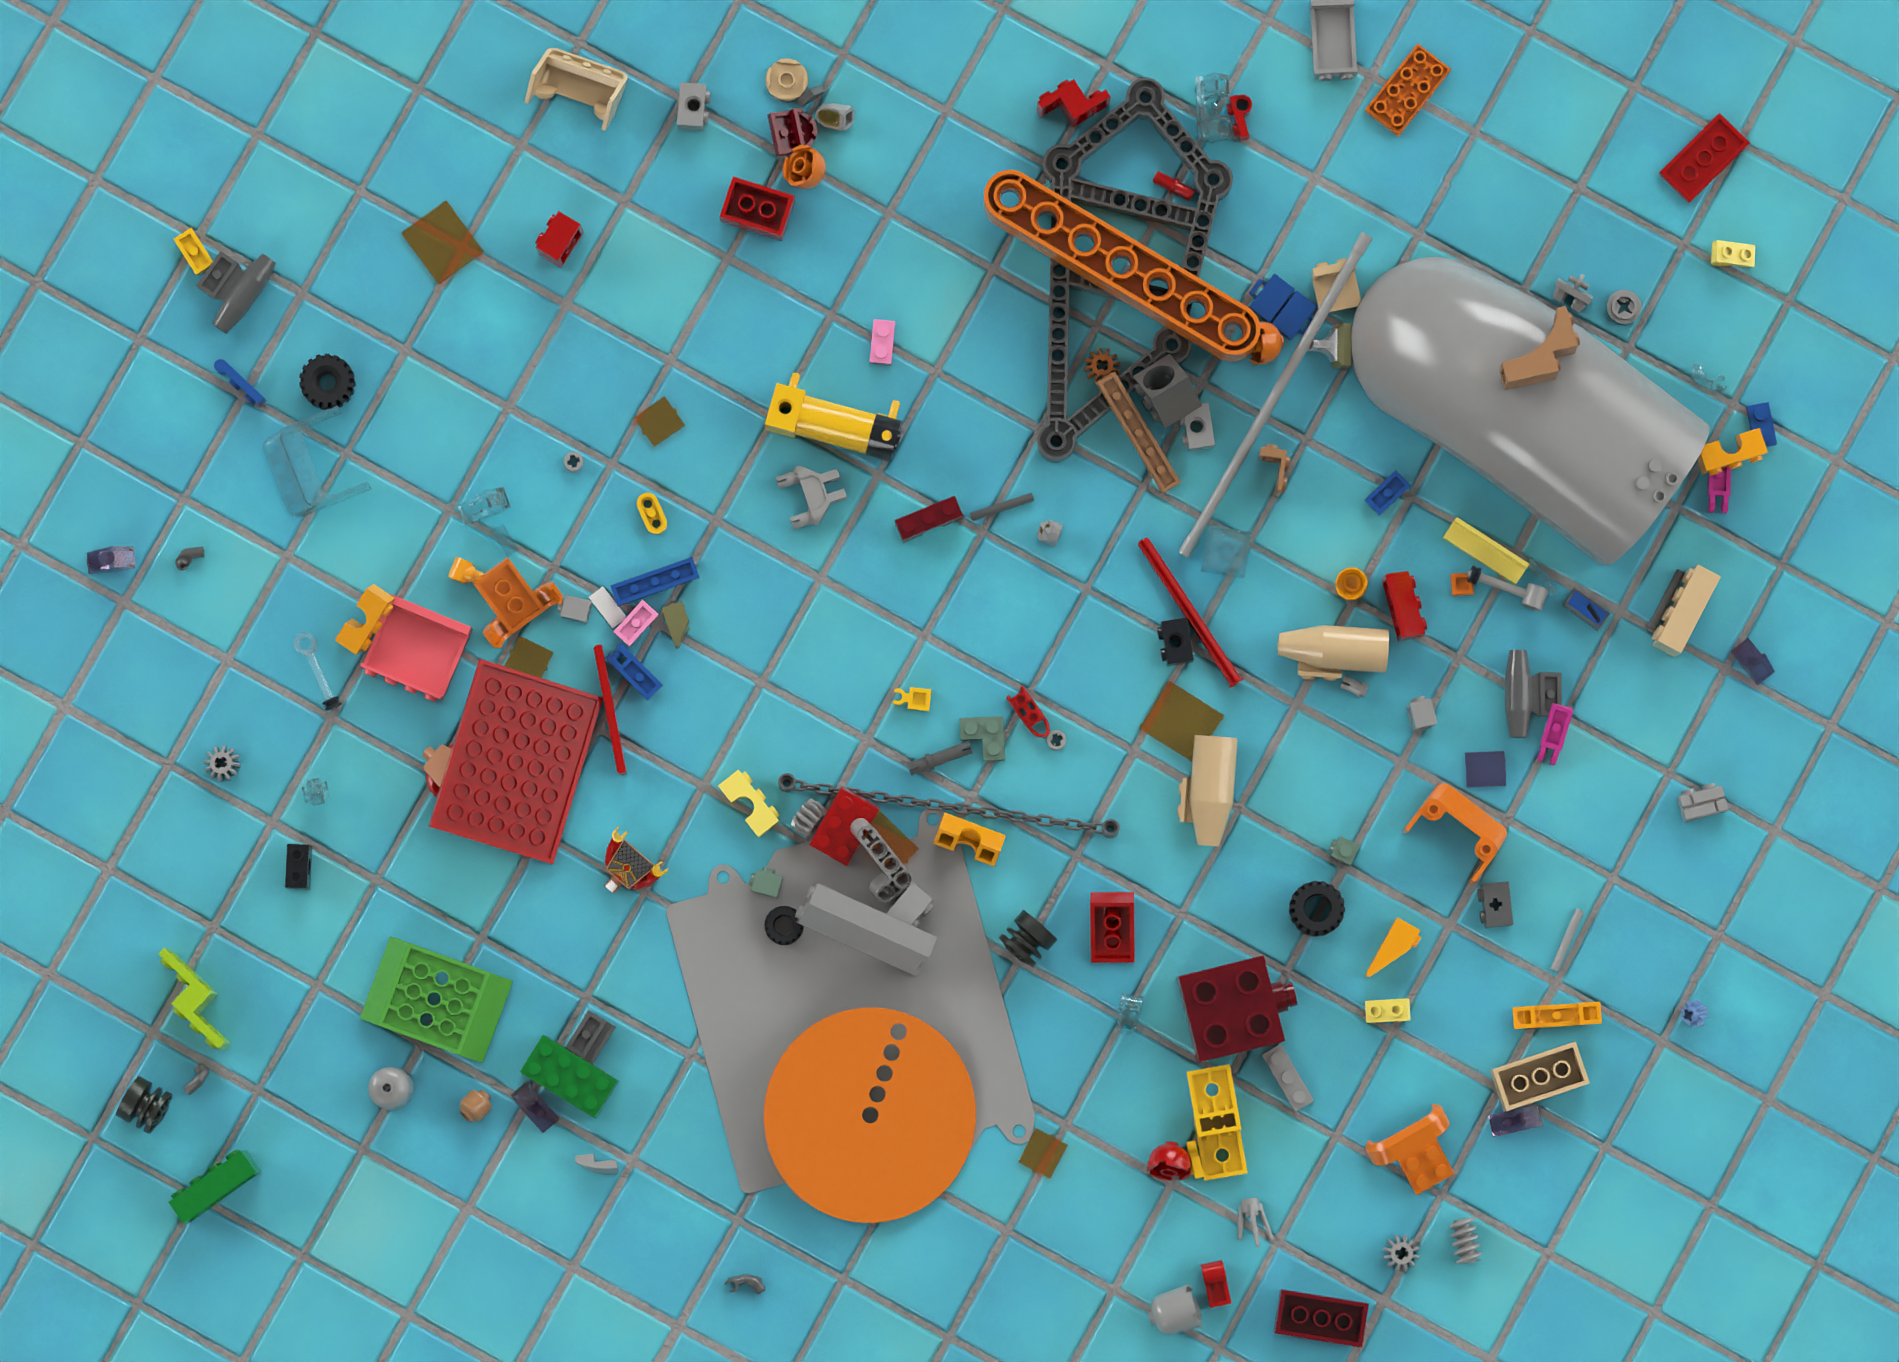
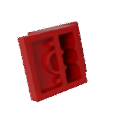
(1073, 102)

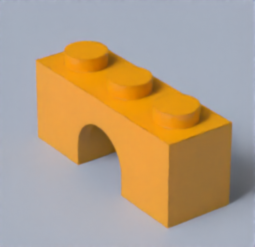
(1749, 447)
(376, 605)
(984, 841)

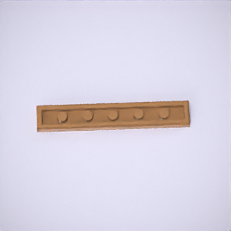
(1138, 432)

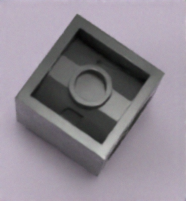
(1166, 391)

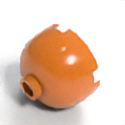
(804, 167)
(1268, 344)

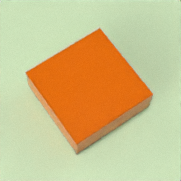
(1460, 586)

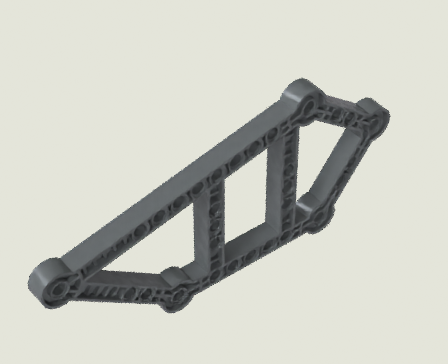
(1180, 216)

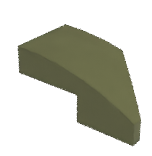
(677, 622)

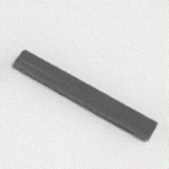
(1001, 506)
(1665, 599)

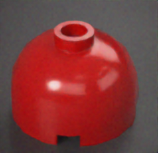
(1169, 1161)

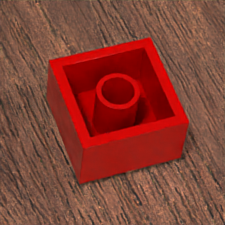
(559, 239)

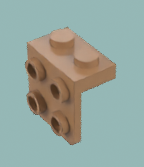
(1272, 454)

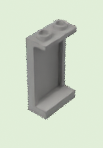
(1333, 39)

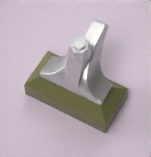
(1336, 346)

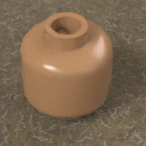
(475, 1106)

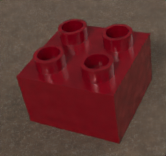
(1234, 1008)

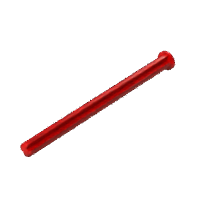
(1189, 612)

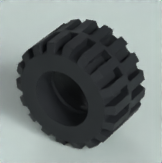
(1334, 900)

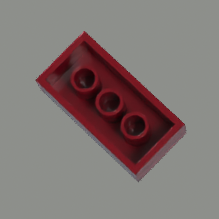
(1321, 1318)

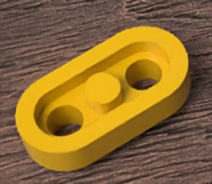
(651, 514)

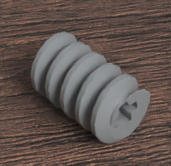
(1465, 1240)

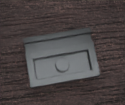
(590, 1037)

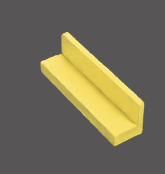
(1486, 550)

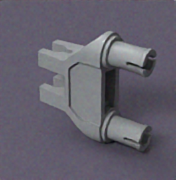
(814, 492)

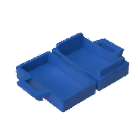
(1274, 301)

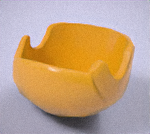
(1351, 583)

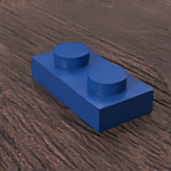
(1760, 417)
(1387, 493)

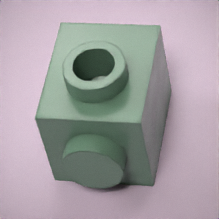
(1343, 850)
(766, 882)

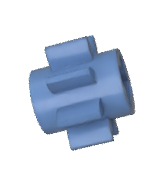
(1694, 1013)

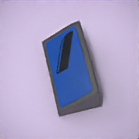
(1586, 609)

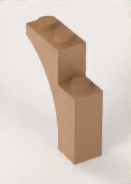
(1543, 362)

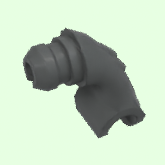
(753, 1281)

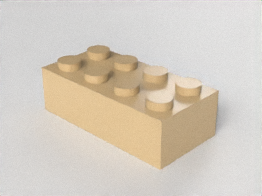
(1685, 612)
(1539, 1076)

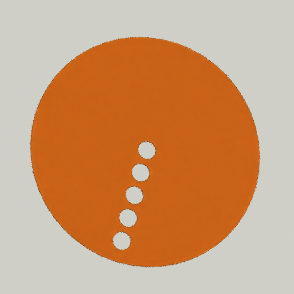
(858, 1166)

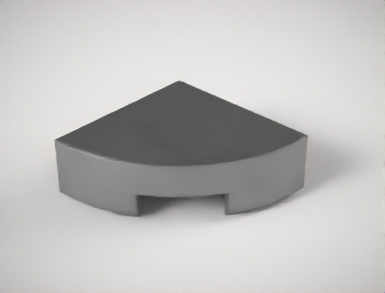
(810, 95)

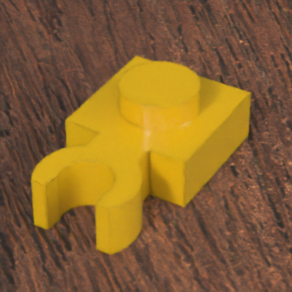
(917, 698)
(1196, 1167)

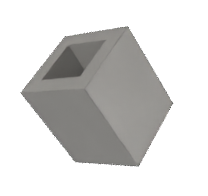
(575, 609)

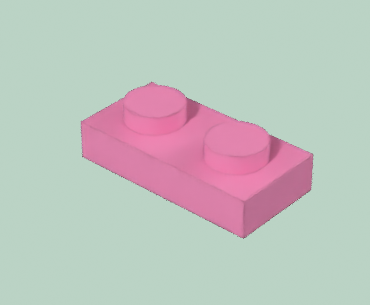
(882, 342)
(636, 623)

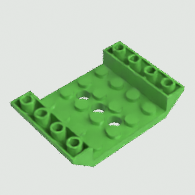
(467, 1007)

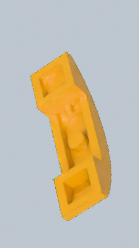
(1557, 1015)

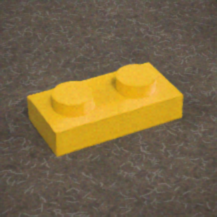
(193, 251)

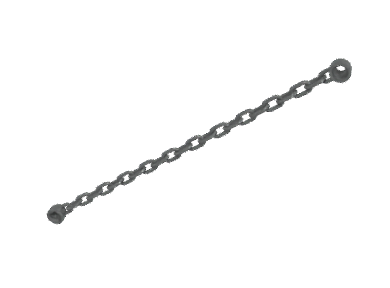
(1110, 823)

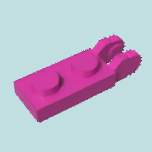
(1719, 486)
(1555, 731)

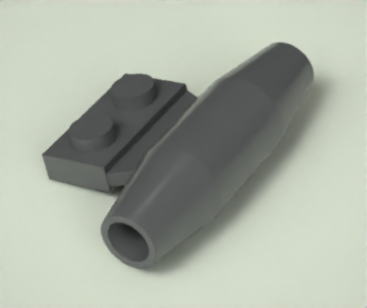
(236, 288)
(1528, 693)

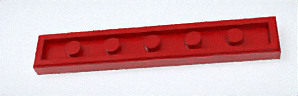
(610, 709)

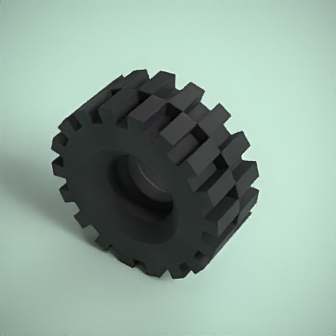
(327, 365)

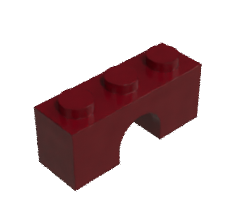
(928, 518)

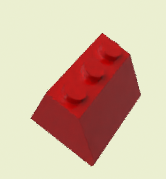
(1404, 605)

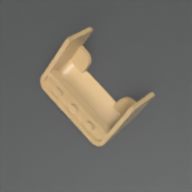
(579, 80)

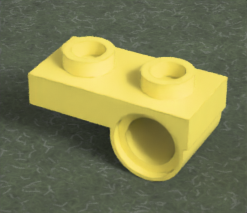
(1731, 253)
(1387, 1010)

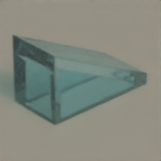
(504, 540)

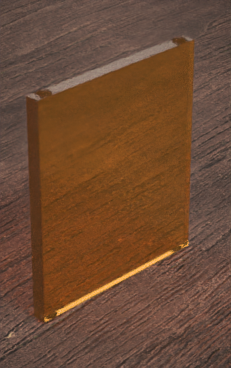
(442, 242)
(1178, 718)

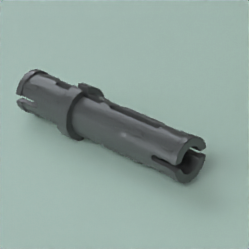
(939, 758)

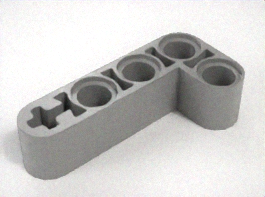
(880, 854)

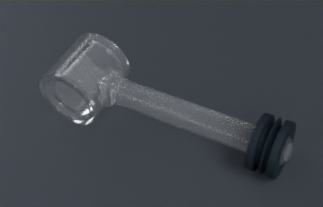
(331, 701)

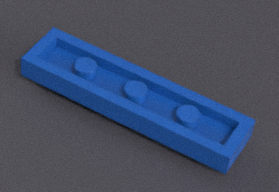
(655, 581)

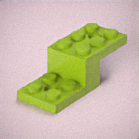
(193, 999)

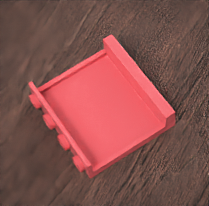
(417, 649)

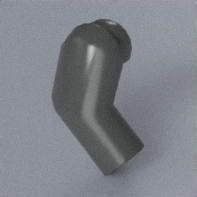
(187, 555)
(197, 1081)

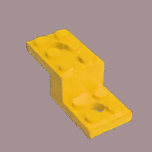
(1216, 1122)

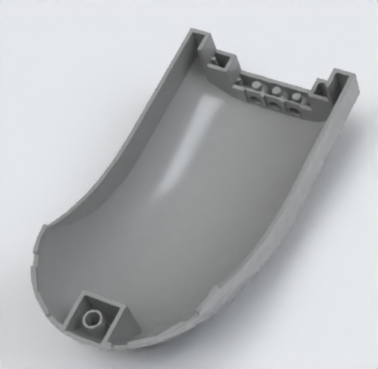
(1578, 451)

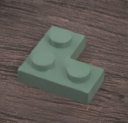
(988, 730)

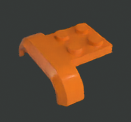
(512, 600)
(1416, 1151)

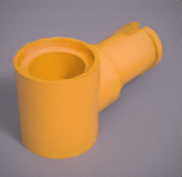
(463, 571)

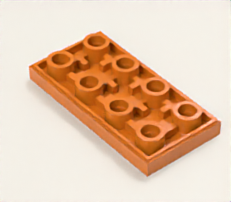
(1407, 90)

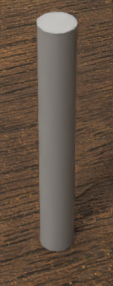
(1566, 940)

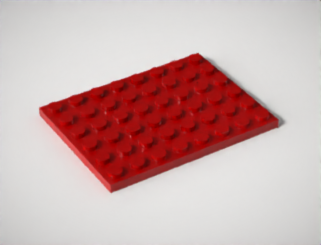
(515, 761)

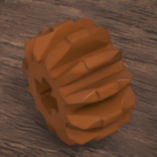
(1102, 358)

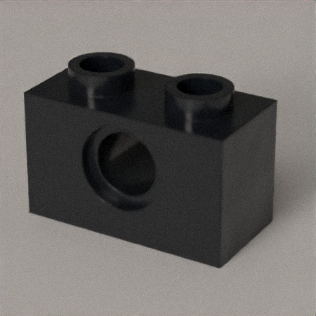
(1180, 629)
(298, 866)

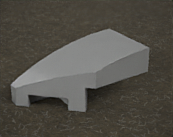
(603, 1167)

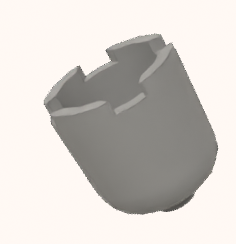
(401, 1088)
(1175, 1311)

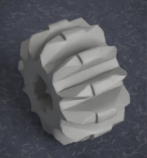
(214, 763)
(808, 817)
(1404, 1259)

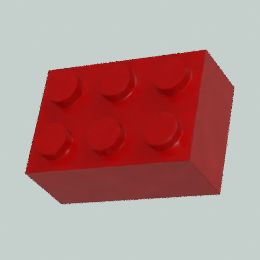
(757, 208)
(835, 833)

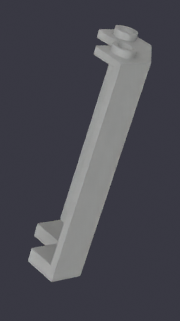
(865, 929)

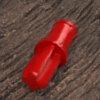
(1173, 185)

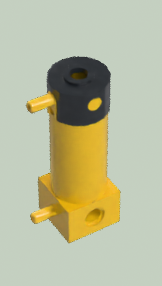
(833, 423)

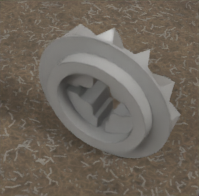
(1623, 297)

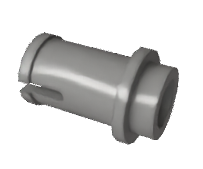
(1355, 687)

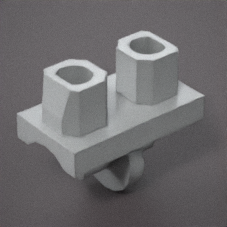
(1581, 297)

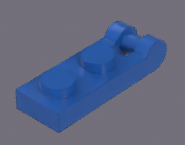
(238, 382)
(634, 672)

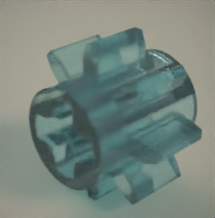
(315, 791)

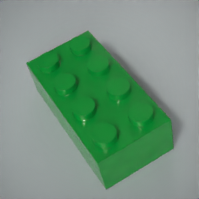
(569, 1076)
(215, 1186)

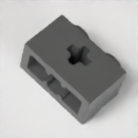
(1503, 914)

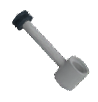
(1532, 597)

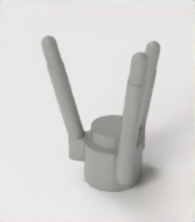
(1250, 1208)

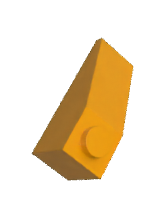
(1396, 943)

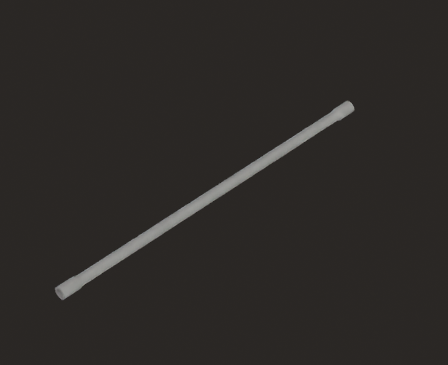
(1193, 538)

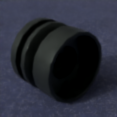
(1027, 939)
(141, 1103)

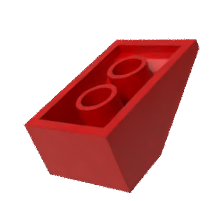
(1112, 927)

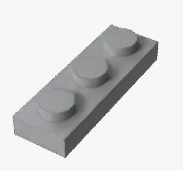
(1287, 1077)

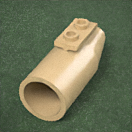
(1330, 649)
(1210, 791)

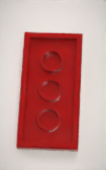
(1704, 158)

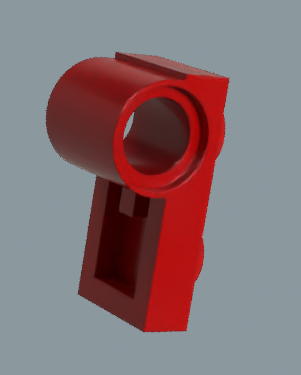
(1239, 127)
(1216, 1283)

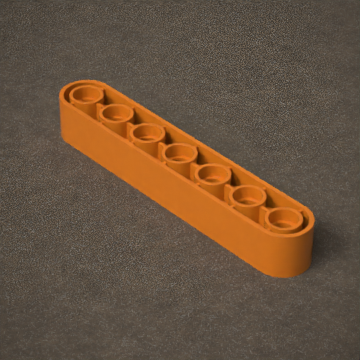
(1113, 244)

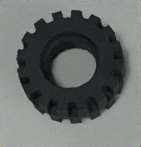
(771, 932)

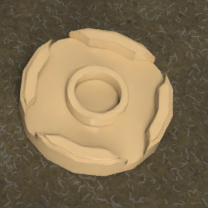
(786, 80)

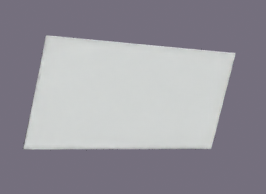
(607, 607)

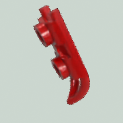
(1032, 716)

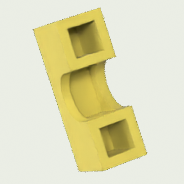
(738, 787)

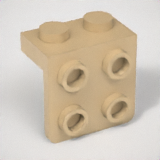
(1324, 277)

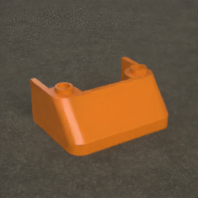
(1447, 799)

